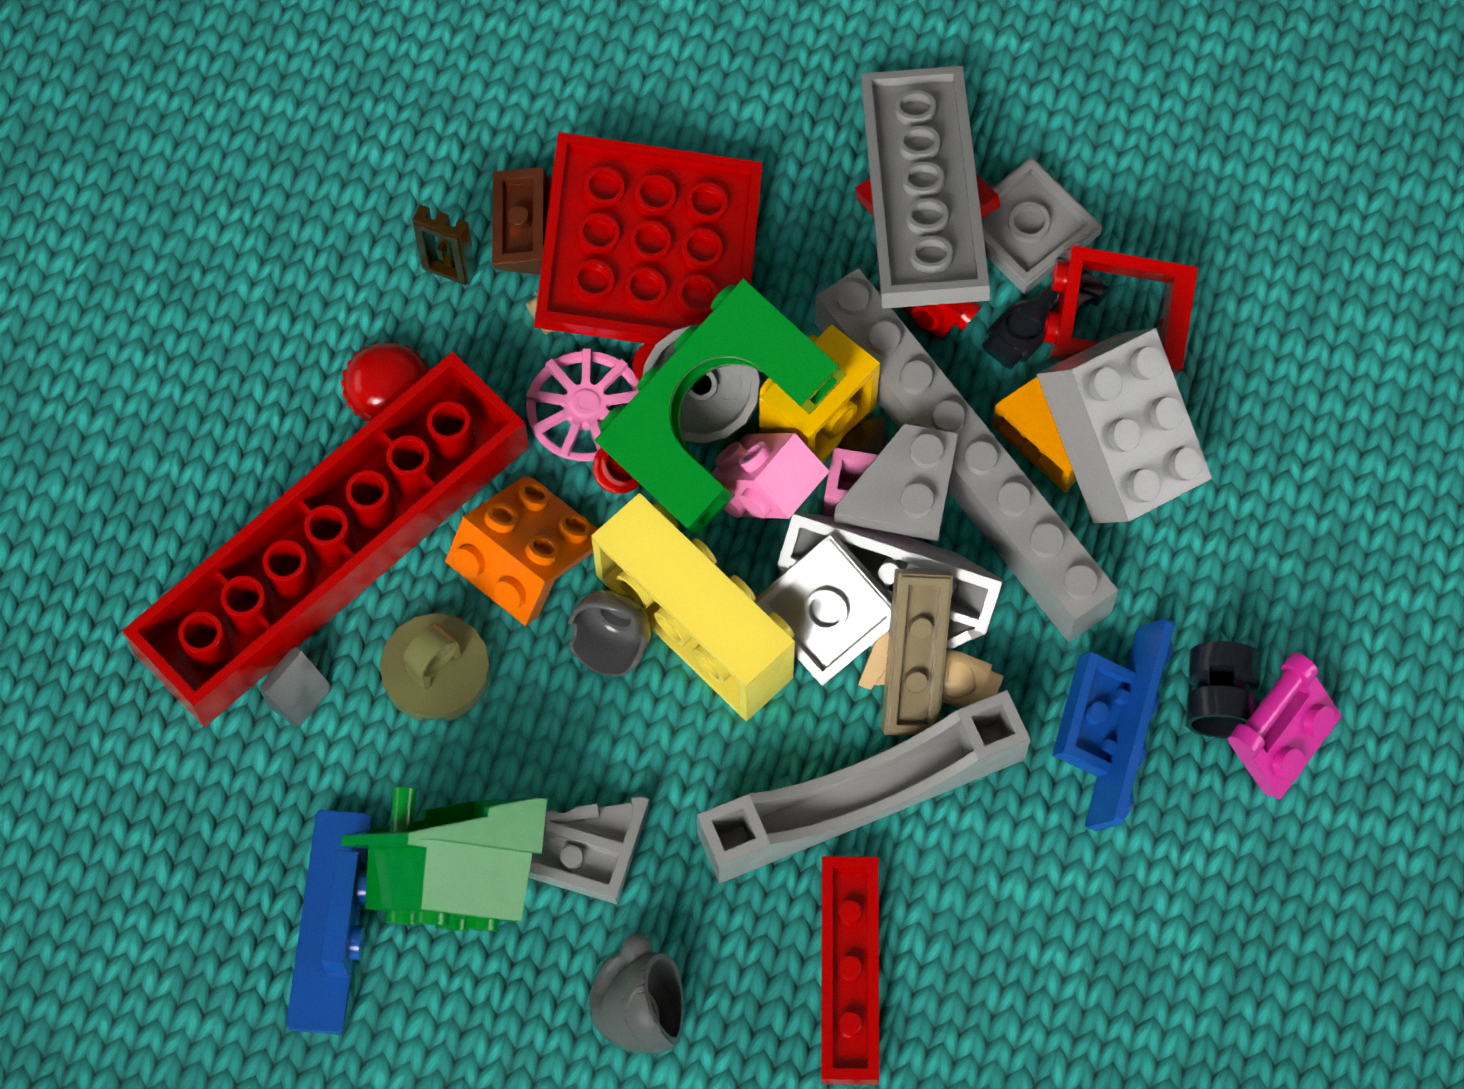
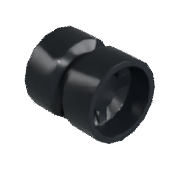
(1223, 686)

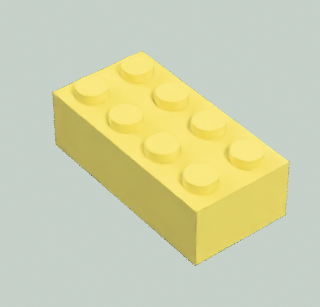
(695, 605)

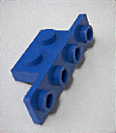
(1110, 717)
(329, 925)

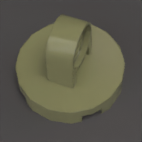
(435, 667)

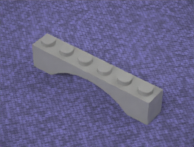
(795, 817)

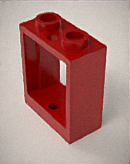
(1176, 308)

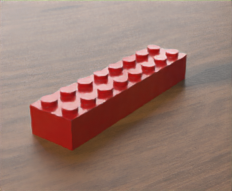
(327, 539)

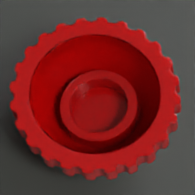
(380, 376)

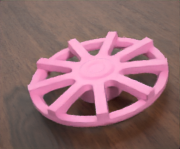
(583, 404)

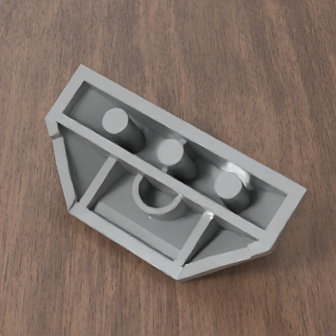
(882, 552)

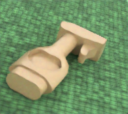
(964, 680)

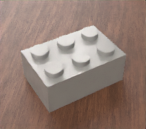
(1124, 426)

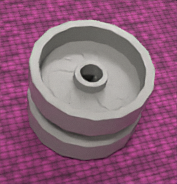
(721, 410)

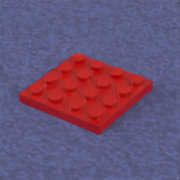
(642, 237)

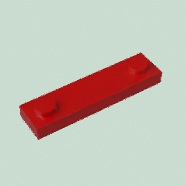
(849, 971)

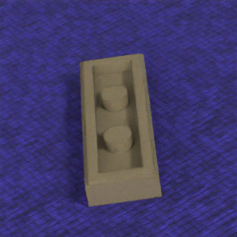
(916, 650)

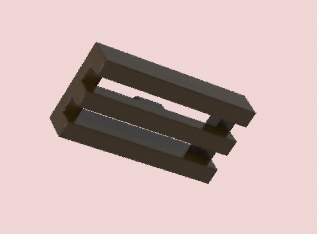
(454, 246)

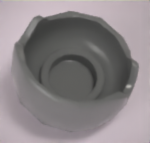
(609, 632)

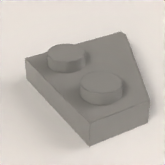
(904, 485)
(590, 848)

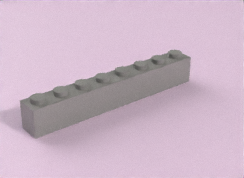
(983, 474)

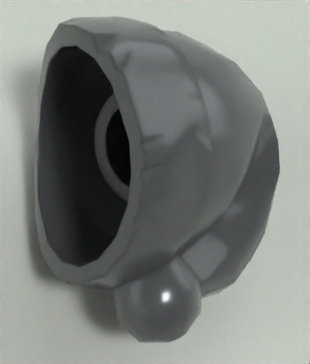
(638, 998)

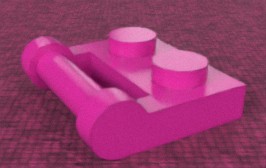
(1286, 727)

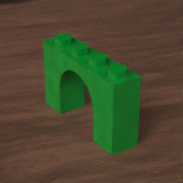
(647, 431)

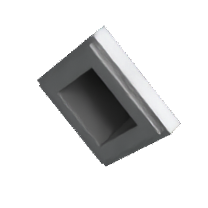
(294, 688)

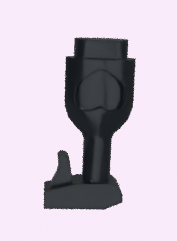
(1021, 326)

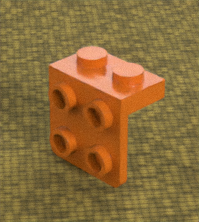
(520, 546)

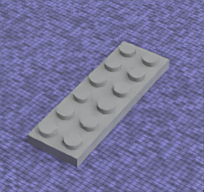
(924, 188)

